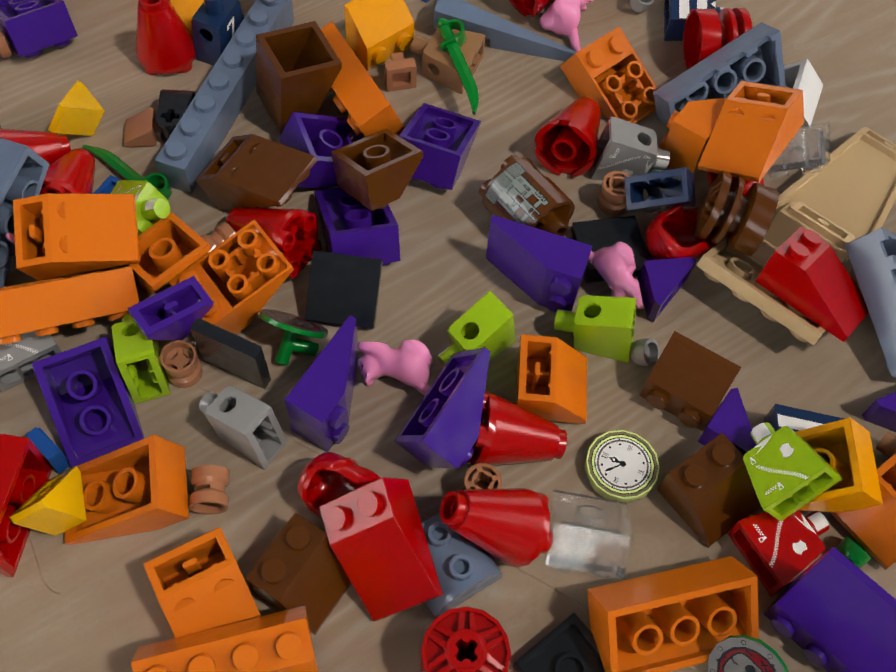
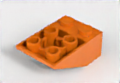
(612, 77)
(753, 130)
(74, 233)
(239, 277)
(201, 585)

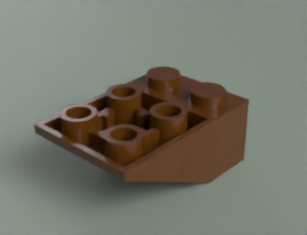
(254, 173)

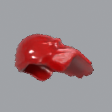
(673, 235)
(329, 478)

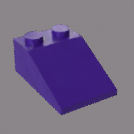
(35, 25)
(318, 137)
(444, 142)
(355, 229)
(538, 262)
(323, 396)
(88, 401)
(450, 413)

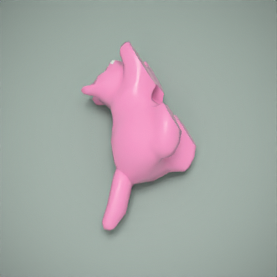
(563, 19)
(616, 268)
(407, 363)

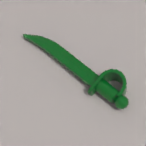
(452, 45)
(126, 172)

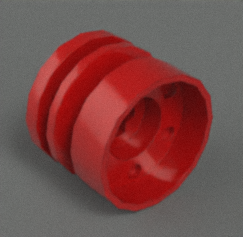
(709, 31)
(464, 630)

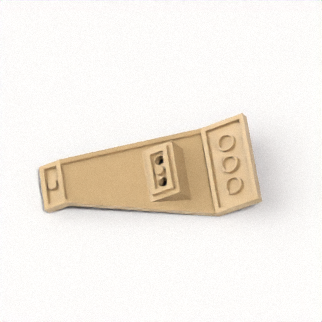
(837, 203)

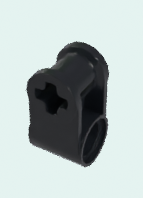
(171, 109)

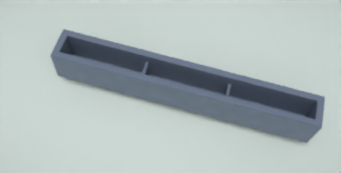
(219, 98)

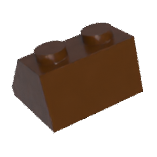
(376, 168)
(689, 381)
(711, 490)
(300, 572)

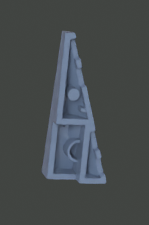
(502, 33)

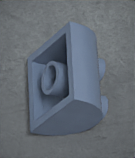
(459, 564)

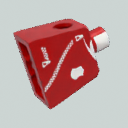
(779, 548)

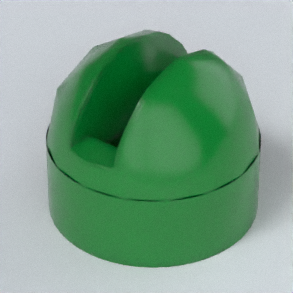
(853, 552)

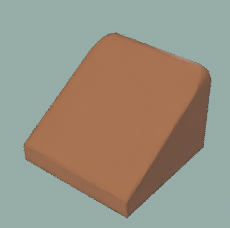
(141, 129)

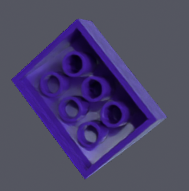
(838, 617)

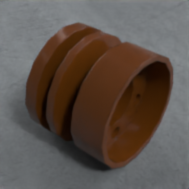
(741, 215)

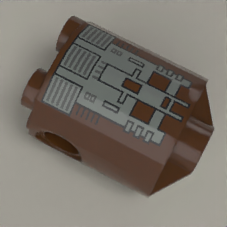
(527, 197)

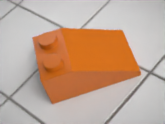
(133, 491)

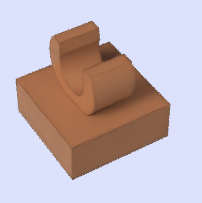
(400, 72)

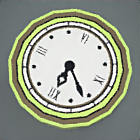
(621, 466)

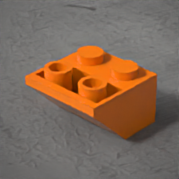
(551, 379)
(876, 525)

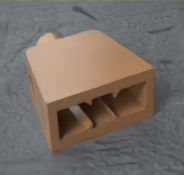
(438, 64)

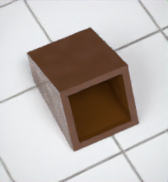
(294, 70)

